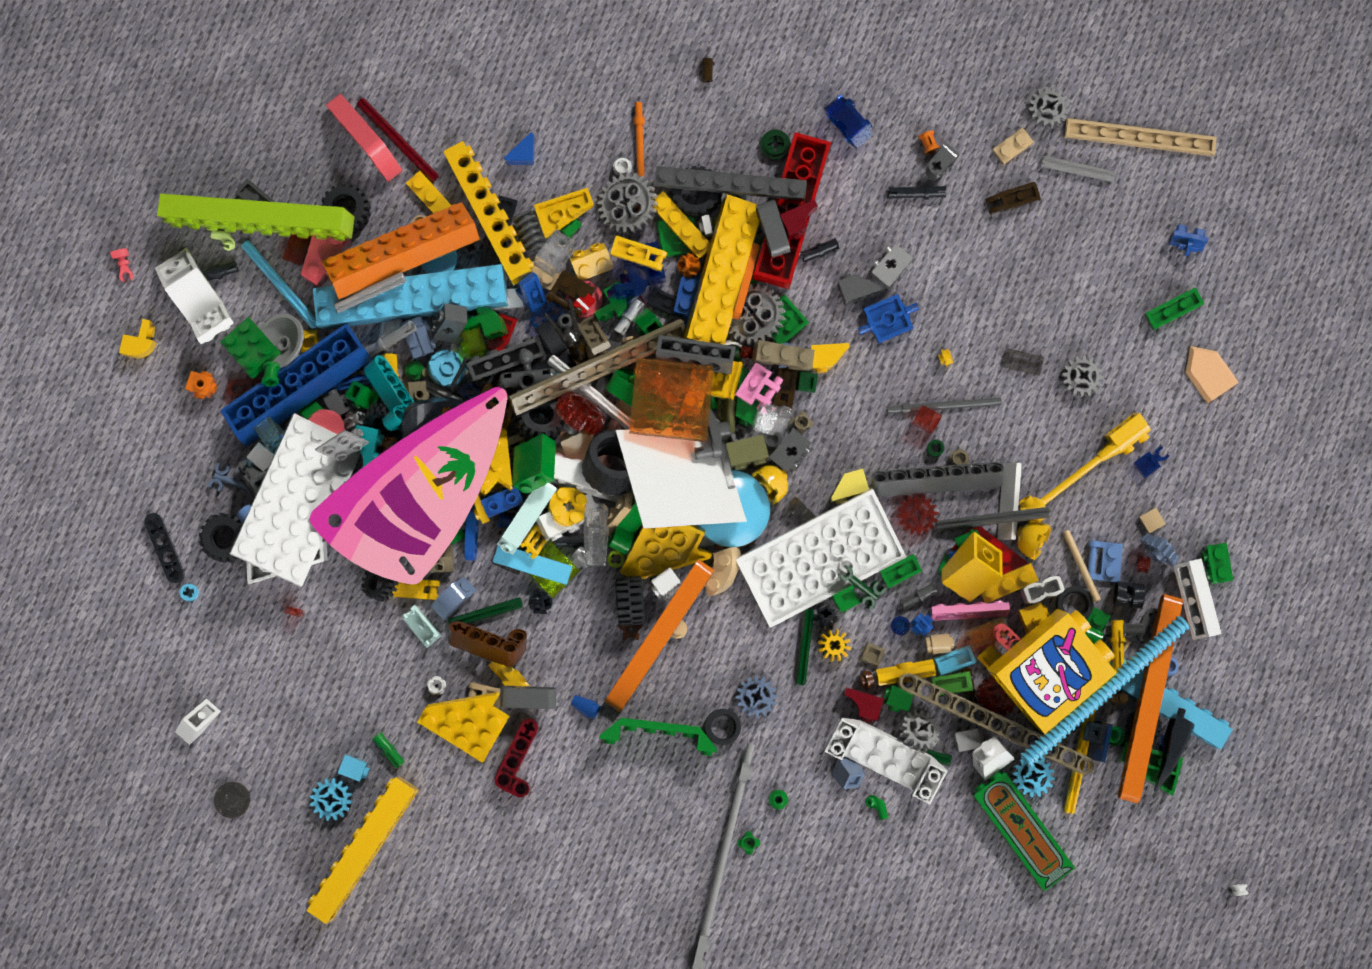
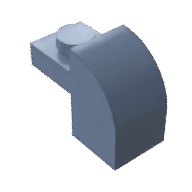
(453, 597)

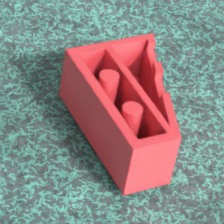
(318, 251)

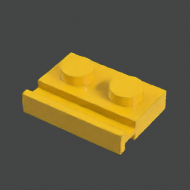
(726, 384)

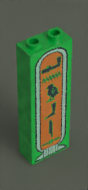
(1023, 830)

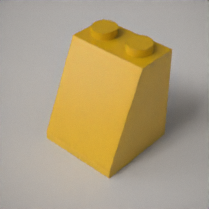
(973, 568)

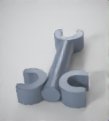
(220, 477)

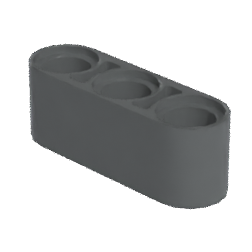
(772, 228)
(528, 697)

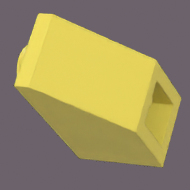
(850, 486)

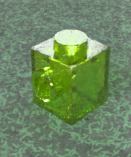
(474, 343)

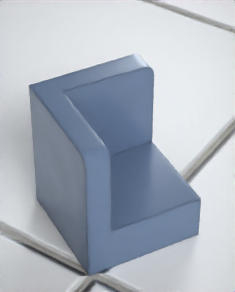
(848, 773)

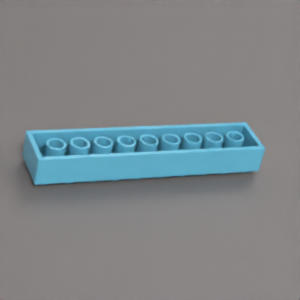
(419, 296)

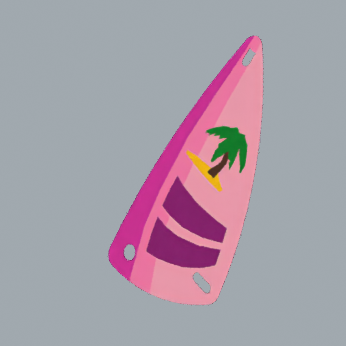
(415, 492)

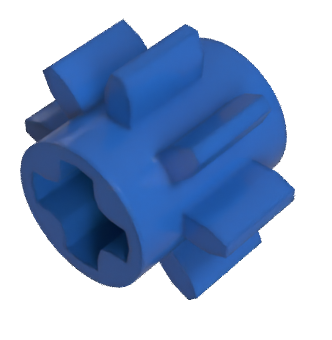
(922, 624)

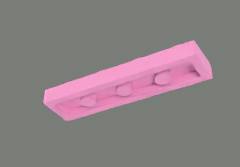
(972, 611)

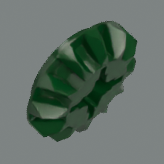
(781, 138)

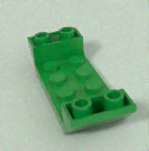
(613, 733)

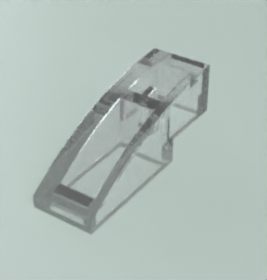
(595, 534)

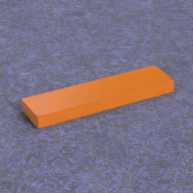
(746, 281)

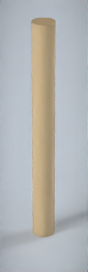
(1081, 566)

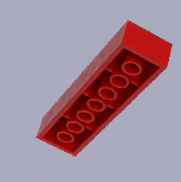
(804, 162)

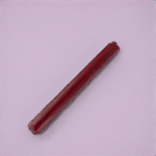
(398, 140)

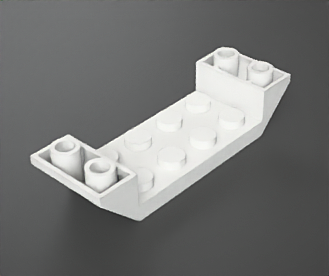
(887, 757)

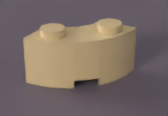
(725, 571)

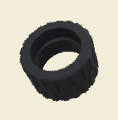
(599, 476)

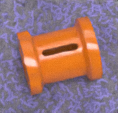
(929, 142)

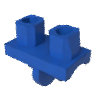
(1189, 241)

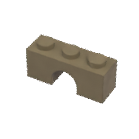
(791, 356)

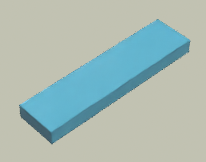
(538, 566)

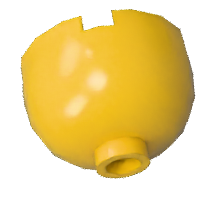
(773, 481)
(1032, 538)

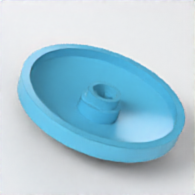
(756, 510)

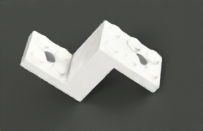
(194, 296)

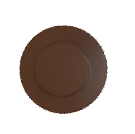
(866, 679)

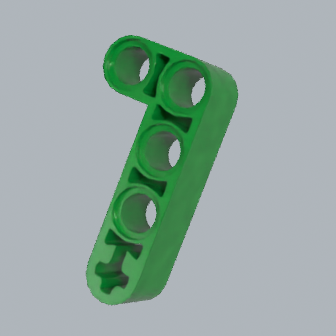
(622, 385)
(623, 534)

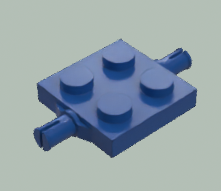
(686, 295)
(888, 318)

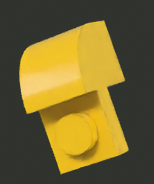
(139, 346)

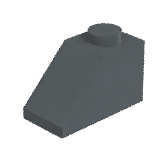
(856, 288)

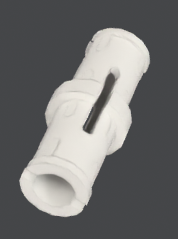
(628, 317)

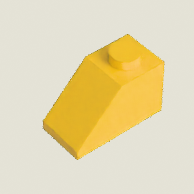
(827, 356)

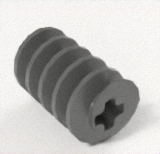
(528, 231)

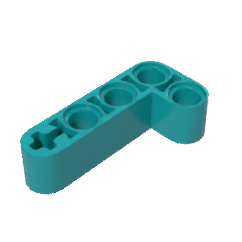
(390, 390)

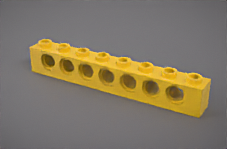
(455, 156)

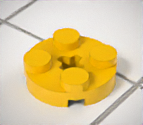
(558, 511)

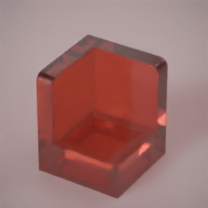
(927, 419)

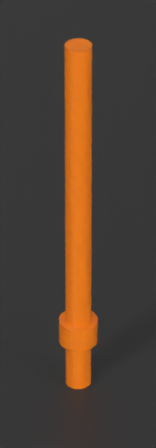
(639, 122)

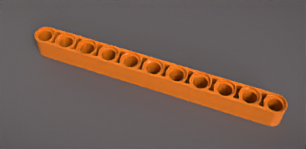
(1148, 707)

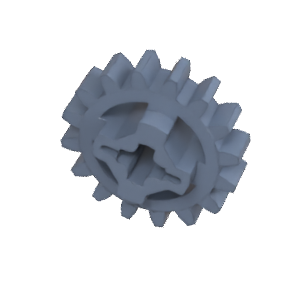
(1159, 549)
(745, 692)

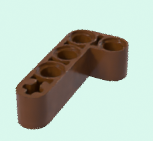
(488, 645)

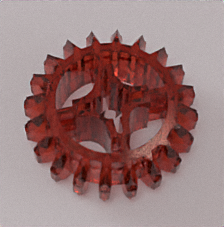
(580, 413)

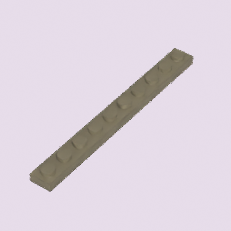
(593, 368)

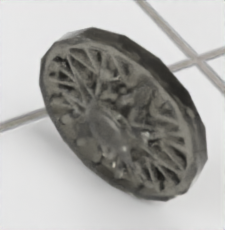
(232, 799)

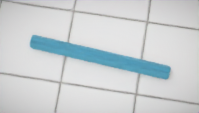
(278, 282)

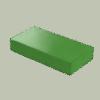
(954, 683)

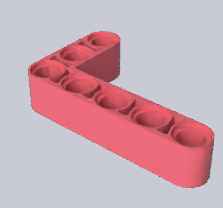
(365, 137)

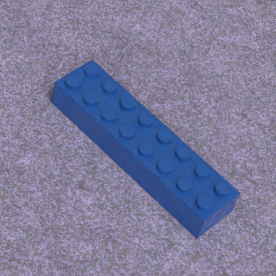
(298, 384)

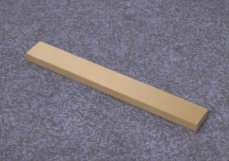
(1140, 137)

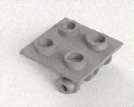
(343, 444)

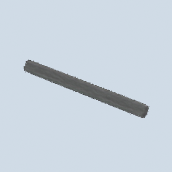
(991, 519)

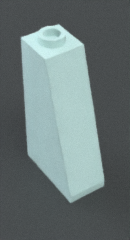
(526, 518)

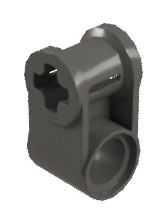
(943, 159)

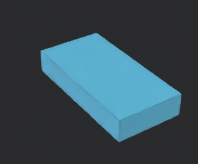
(954, 660)

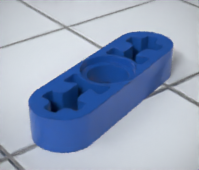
(471, 536)

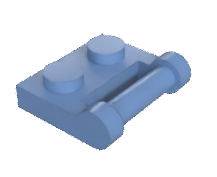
(1110, 561)

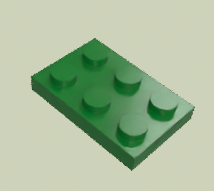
(250, 347)

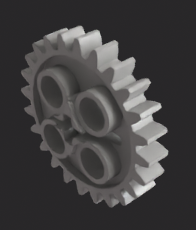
(643, 198)
(768, 304)

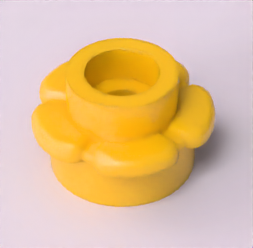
(945, 357)

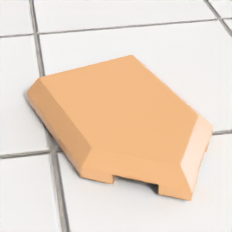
(1209, 373)

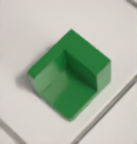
(845, 599)

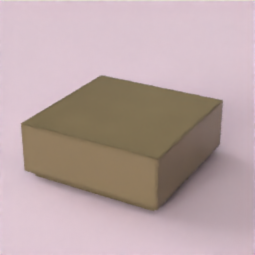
(872, 654)

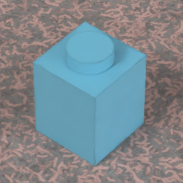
(354, 768)

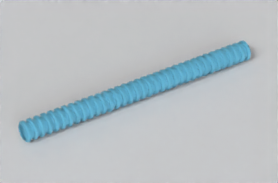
(1105, 691)

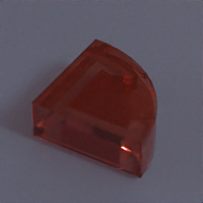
(294, 611)

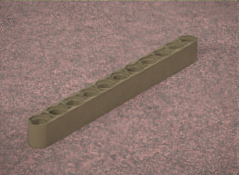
(985, 723)

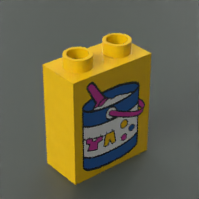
(1053, 669)

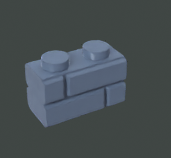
(419, 342)

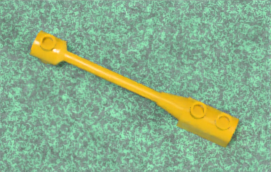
(1119, 440)

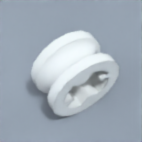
(1238, 890)

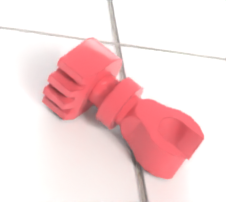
(121, 255)

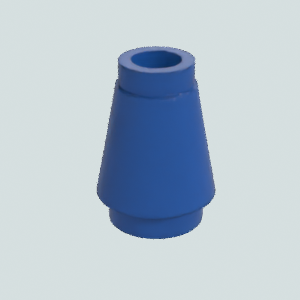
(586, 706)

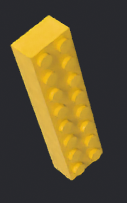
(723, 271)
(363, 849)

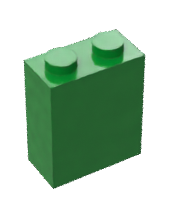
(534, 463)

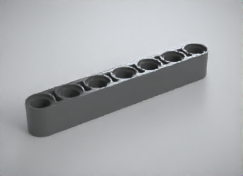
(937, 479)

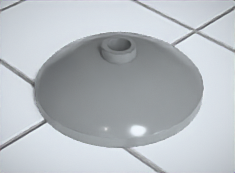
(286, 335)

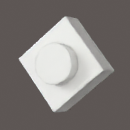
(705, 226)

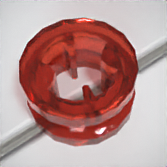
(1143, 564)

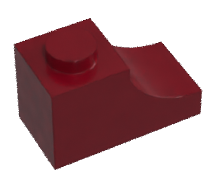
(795, 220)
(867, 705)

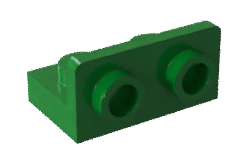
(1217, 563)

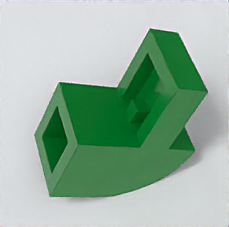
(614, 306)
(489, 321)

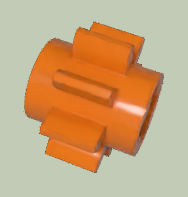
(688, 265)

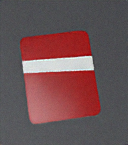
(584, 302)

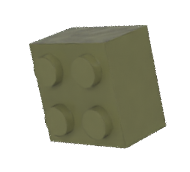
(747, 452)

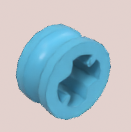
(192, 587)

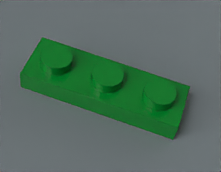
(1174, 309)

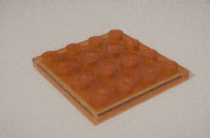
(671, 400)

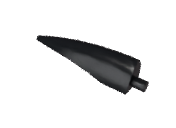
(1175, 741)

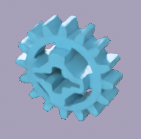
(1020, 779)
(344, 801)

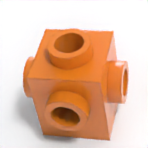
(195, 384)

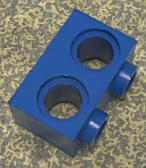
(501, 500)

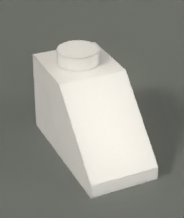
(197, 721)

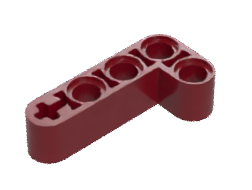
(520, 756)

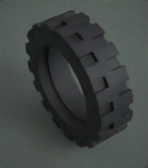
(696, 210)

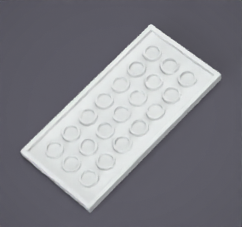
(299, 479)
(804, 562)

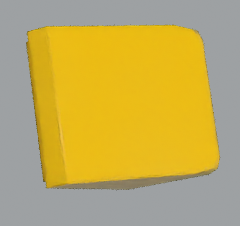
(310, 339)

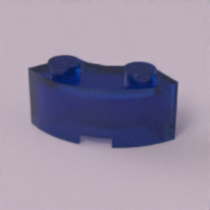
(849, 121)

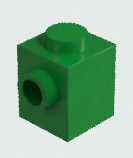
(646, 322)
(361, 395)
(897, 699)

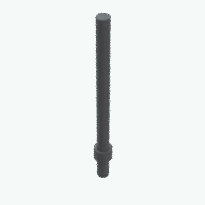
(907, 408)

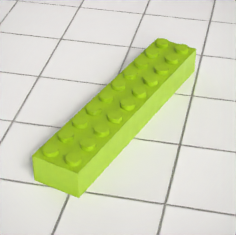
(256, 217)

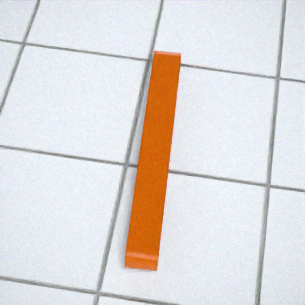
(659, 635)

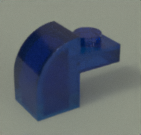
(632, 285)

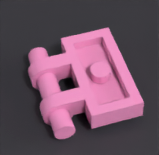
(755, 382)

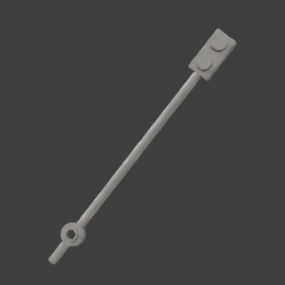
(703, 943)

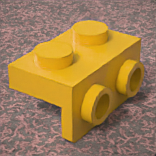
(591, 261)

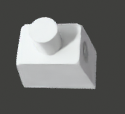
(991, 758)

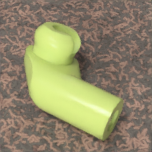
(225, 237)

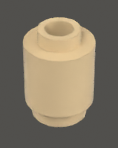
(939, 643)

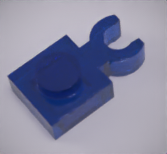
(1149, 463)

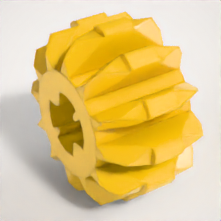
(834, 652)

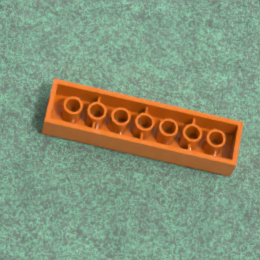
(400, 250)

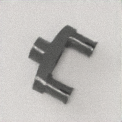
(717, 433)

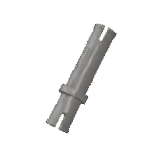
(384, 342)

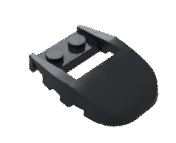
(424, 411)

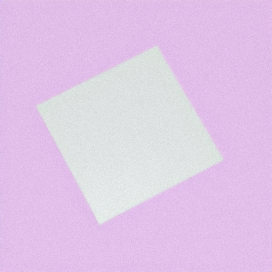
(675, 486)

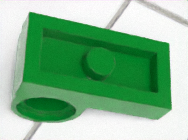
(1097, 621)

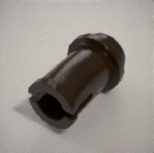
(707, 69)

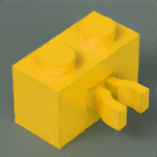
(1032, 616)

